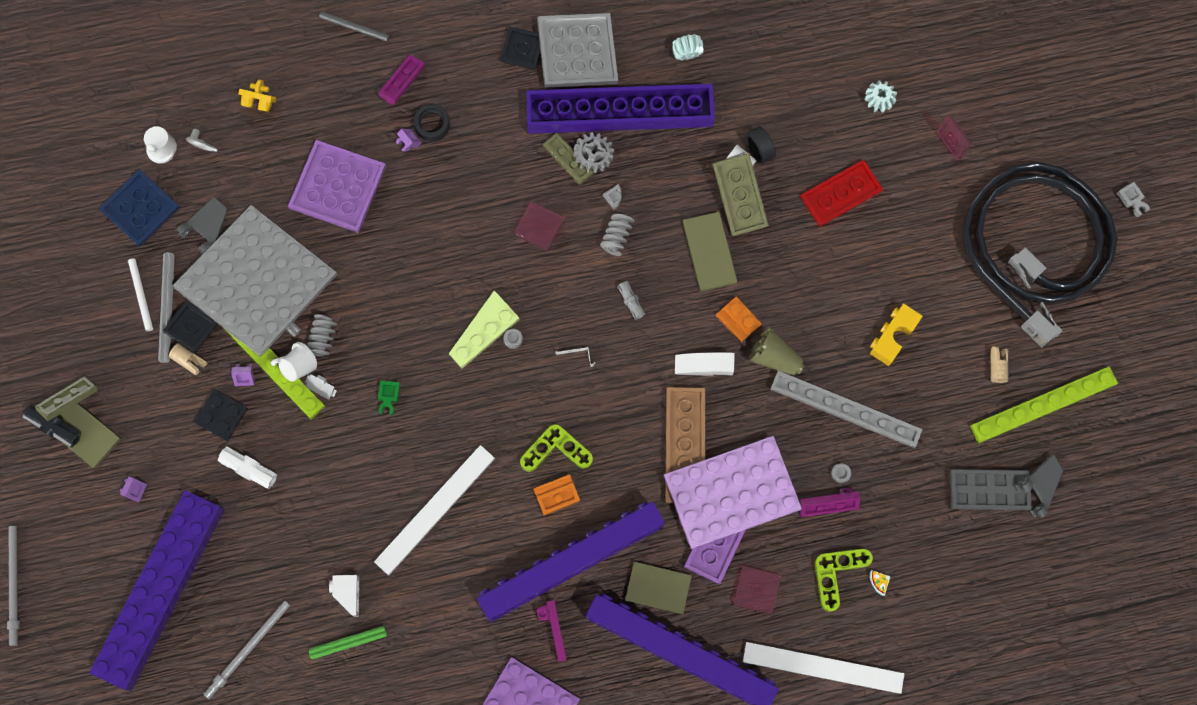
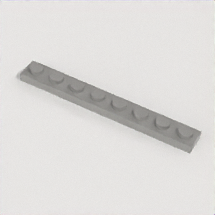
(846, 409)

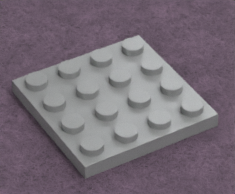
(577, 50)

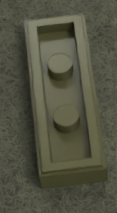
(564, 156)
(66, 398)

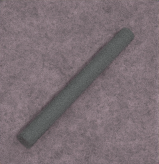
(354, 26)

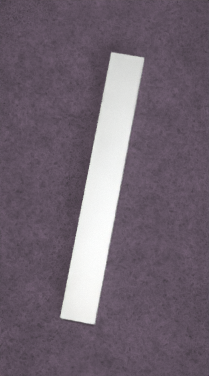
(434, 510)
(823, 667)

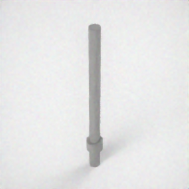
(13, 624)
(221, 679)

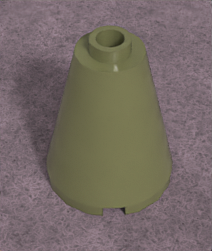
(776, 354)

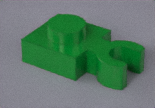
(388, 393)

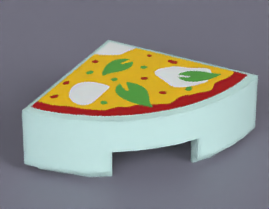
(879, 582)

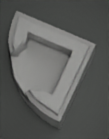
(613, 196)

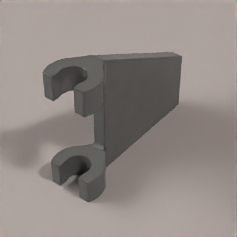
(206, 222)
(1044, 482)

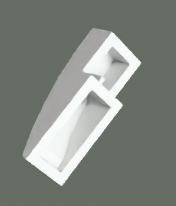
(704, 364)

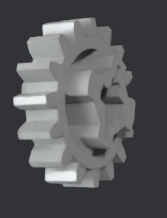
(602, 150)

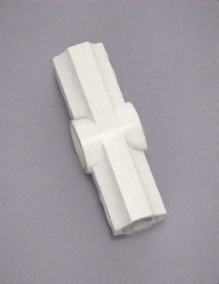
(247, 467)

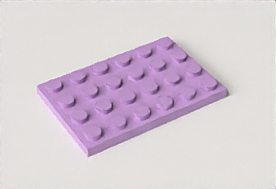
(732, 492)

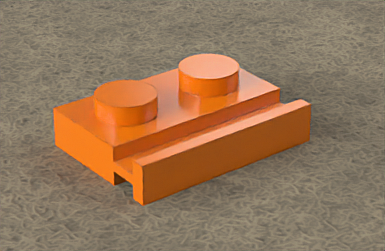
(738, 319)
(556, 495)

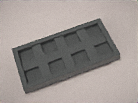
(988, 490)

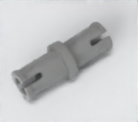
(631, 300)

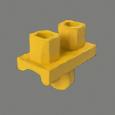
(265, 100)

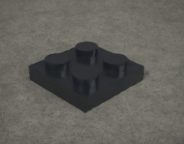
(521, 48)
(190, 327)
(220, 415)

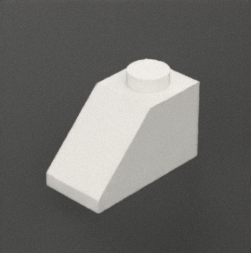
(346, 591)

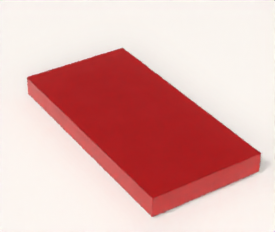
(841, 193)

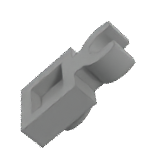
(1132, 197)

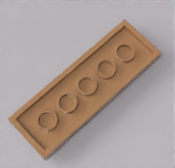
(684, 429)

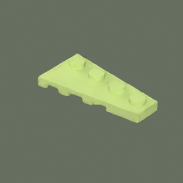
(486, 327)

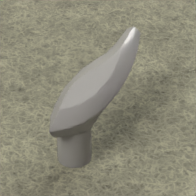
(193, 140)

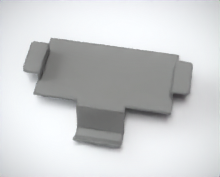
(320, 386)

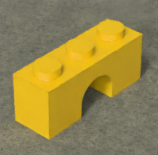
(903, 320)

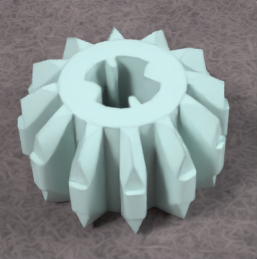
(687, 47)
(883, 91)

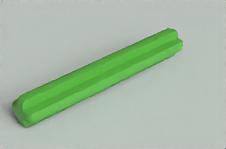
(347, 642)

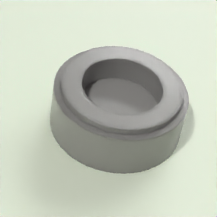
(513, 338)
(841, 473)

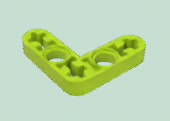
(558, 443)
(829, 572)

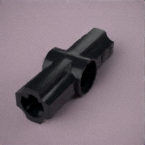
(54, 428)

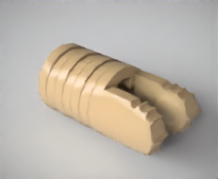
(185, 358)
(999, 365)

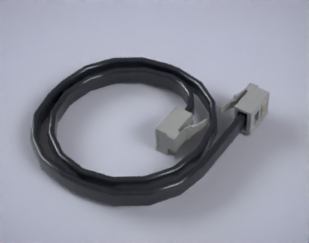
(1025, 264)

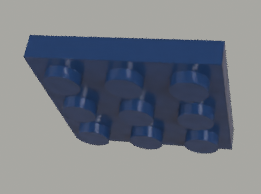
(139, 208)

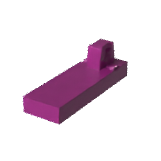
(401, 79)
(845, 501)
(549, 612)

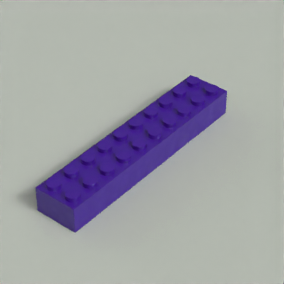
(620, 108)
(570, 562)
(157, 591)
(680, 652)

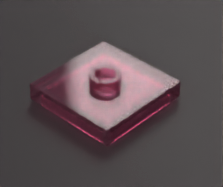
(954, 137)
(539, 226)
(757, 590)

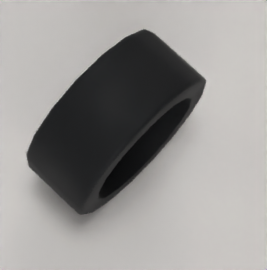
(431, 109)
(760, 144)

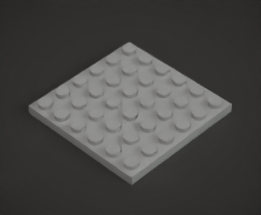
(255, 280)

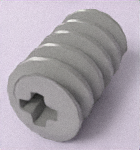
(615, 233)
(321, 332)

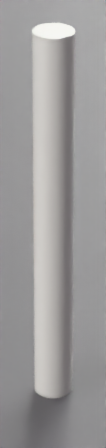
(140, 294)

